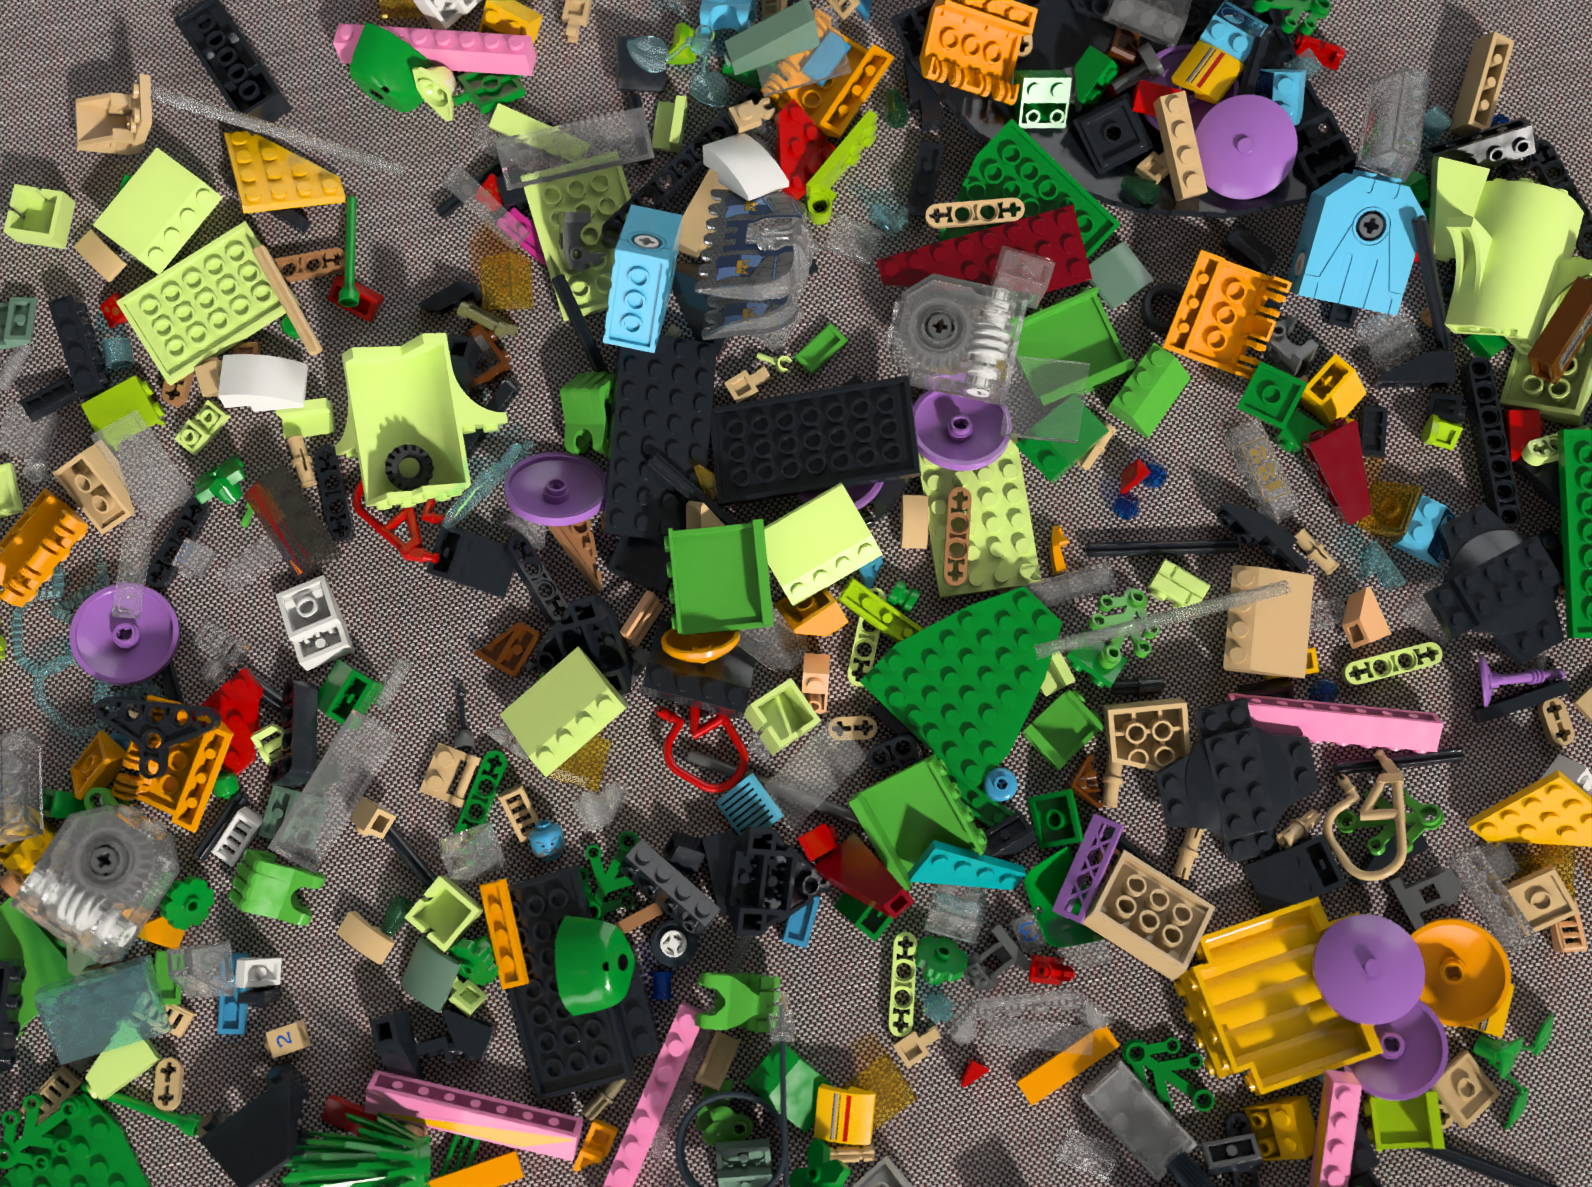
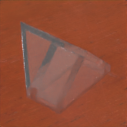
(515, 525)

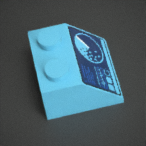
(1233, 31)
(1285, 88)
(1422, 534)

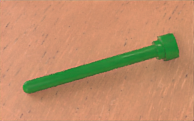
(348, 294)
(186, 1123)

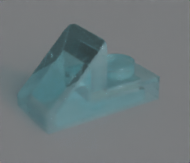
(1376, 560)

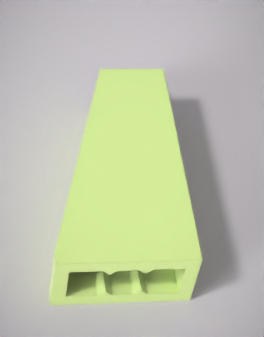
(1454, 192)

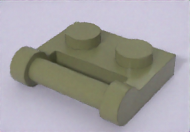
(487, 319)

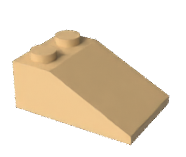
(96, 489)

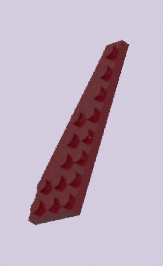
(976, 254)

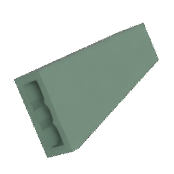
(773, 38)

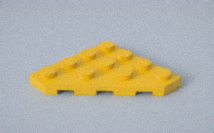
(276, 178)
(1542, 813)

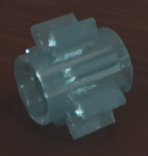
(938, 1007)

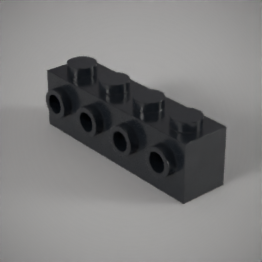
(1486, 147)
(80, 346)
(669, 888)
(11, 1001)

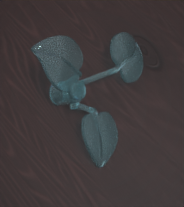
(708, 88)

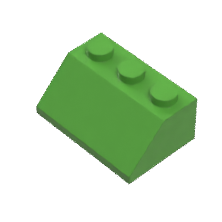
(1150, 391)

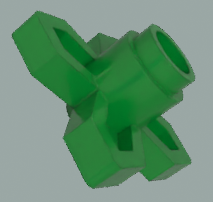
(221, 481)
(820, 1170)

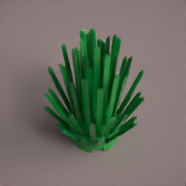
(373, 1161)

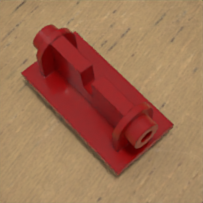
(1326, 53)
(1049, 970)

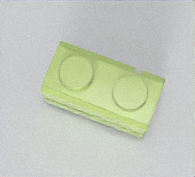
(1177, 585)

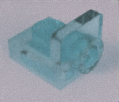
(1305, 61)
(885, 218)

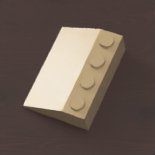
(1269, 633)
(1149, 916)

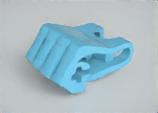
(728, 14)

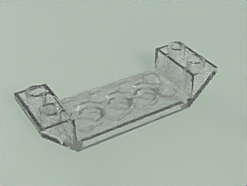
(964, 1024)

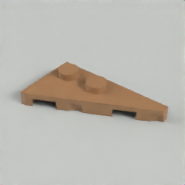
(581, 549)

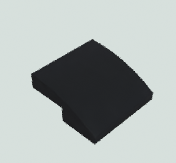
(631, 76)

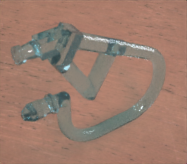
(485, 483)
(59, 612)
(138, 691)

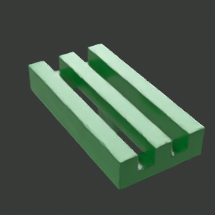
(461, 1154)

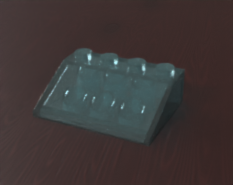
(103, 1009)

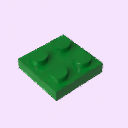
(1271, 395)

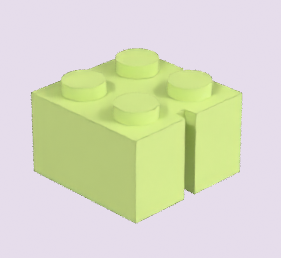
(44, 221)
(781, 716)
(448, 913)

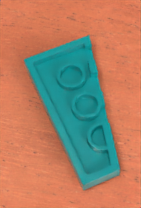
(962, 867)

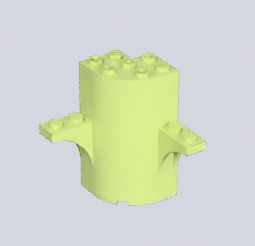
(1514, 261)
(409, 399)

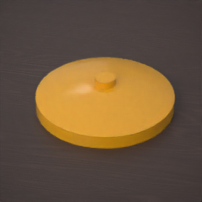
(1463, 971)

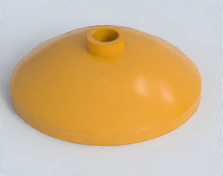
(699, 647)

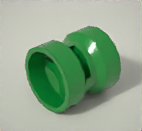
(905, 597)

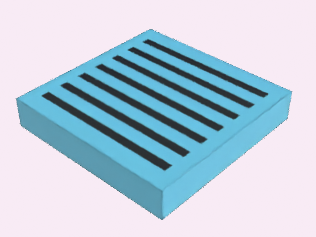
(749, 806)

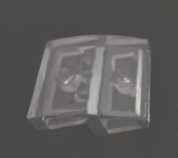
(1389, 339)

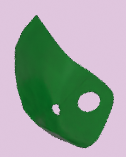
(387, 61)
(1043, 887)
(579, 958)

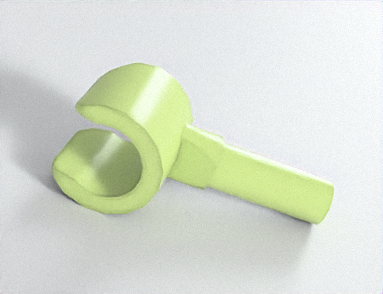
(775, 361)

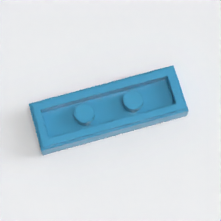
(233, 1016)

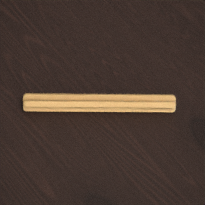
(287, 300)

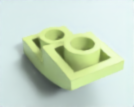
(203, 428)

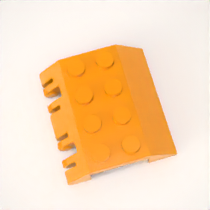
(976, 45)
(841, 97)
(1224, 314)
(36, 546)
(189, 773)

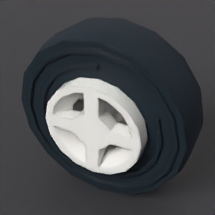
(665, 946)

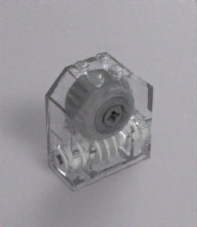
(957, 337)
(101, 879)

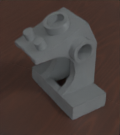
(569, 229)
(1284, 354)
(1446, 882)
(1007, 952)

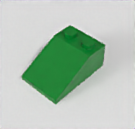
(1056, 457)
(801, 1085)

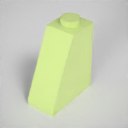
(119, 1067)

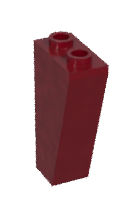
(1340, 468)
(864, 877)

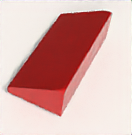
(1146, 93)
(368, 299)
(336, 1110)

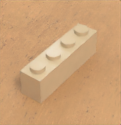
(1481, 84)
(1180, 146)
(696, 216)

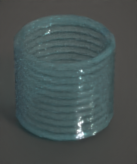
(1436, 122)
(117, 353)

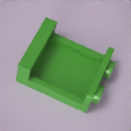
(1063, 728)

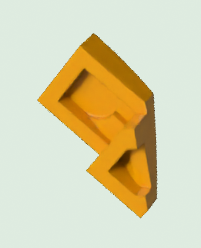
(1057, 541)
(161, 933)
(597, 1144)

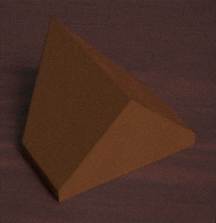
(1124, 49)
(1084, 783)

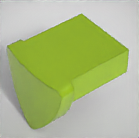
(686, 56)
(1441, 432)

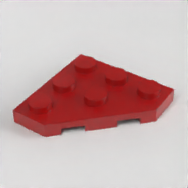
(799, 147)
(239, 709)

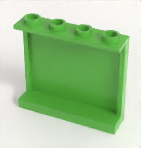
(1076, 332)
(719, 579)
(913, 810)
(41, 950)

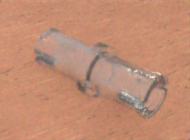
(13, 366)
(392, 683)

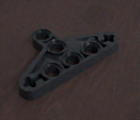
(144, 726)

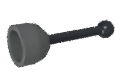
(464, 738)

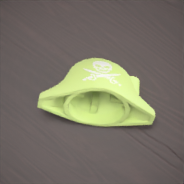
(436, 88)

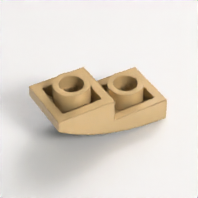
(100, 255)
(914, 521)
(365, 938)

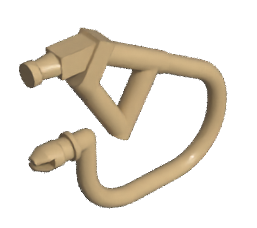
(1393, 778)

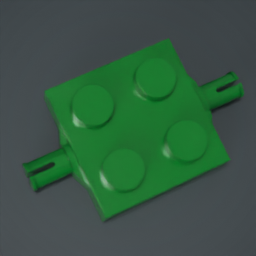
(488, 90)

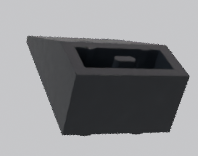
(471, 562)
(1294, 874)

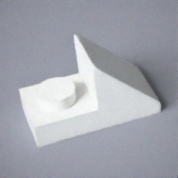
(257, 972)

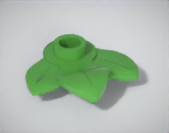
(724, 1126)

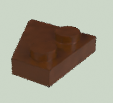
(512, 649)

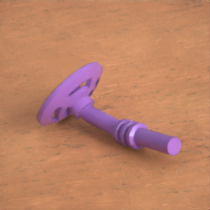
(1530, 676)

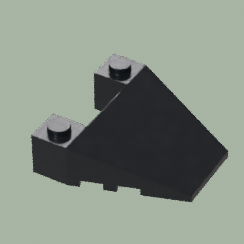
(261, 1134)

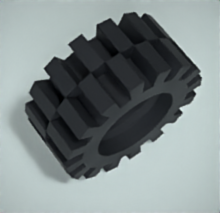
(401, 453)

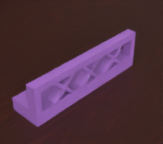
(1082, 865)

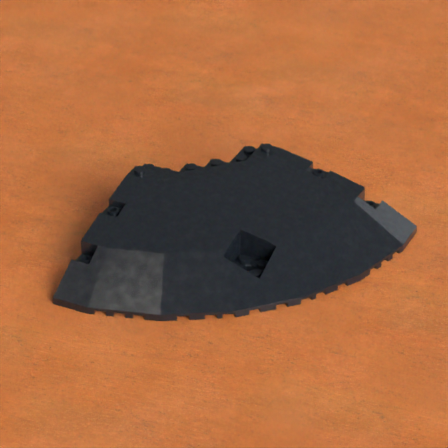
(1061, 38)

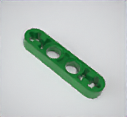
(476, 796)

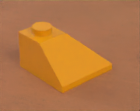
(814, 616)

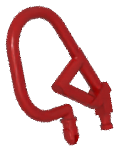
(413, 548)
(696, 731)

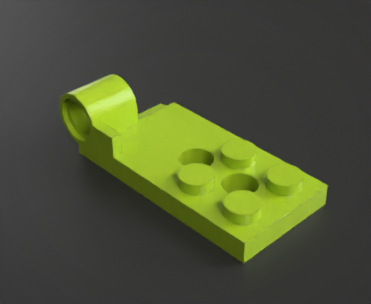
(845, 155)

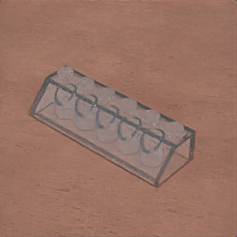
(1393, 123)
(574, 148)
(333, 791)

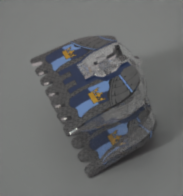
(755, 263)

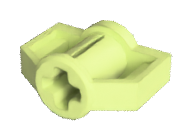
(272, 749)

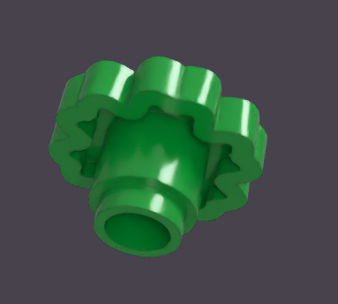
(187, 902)
(476, 959)
(940, 960)

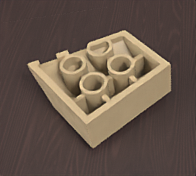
(1147, 732)

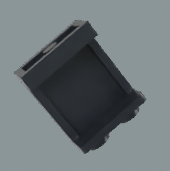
(641, 562)

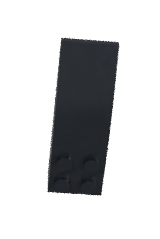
(232, 62)

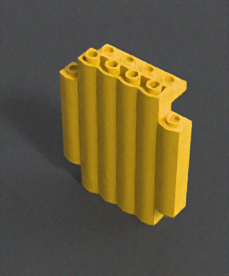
(1261, 1004)

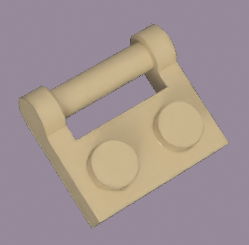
(442, 773)

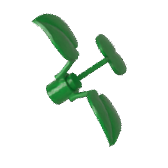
(1506, 1053)

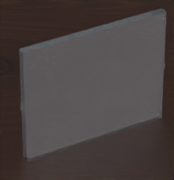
(810, 66)
(1045, 399)

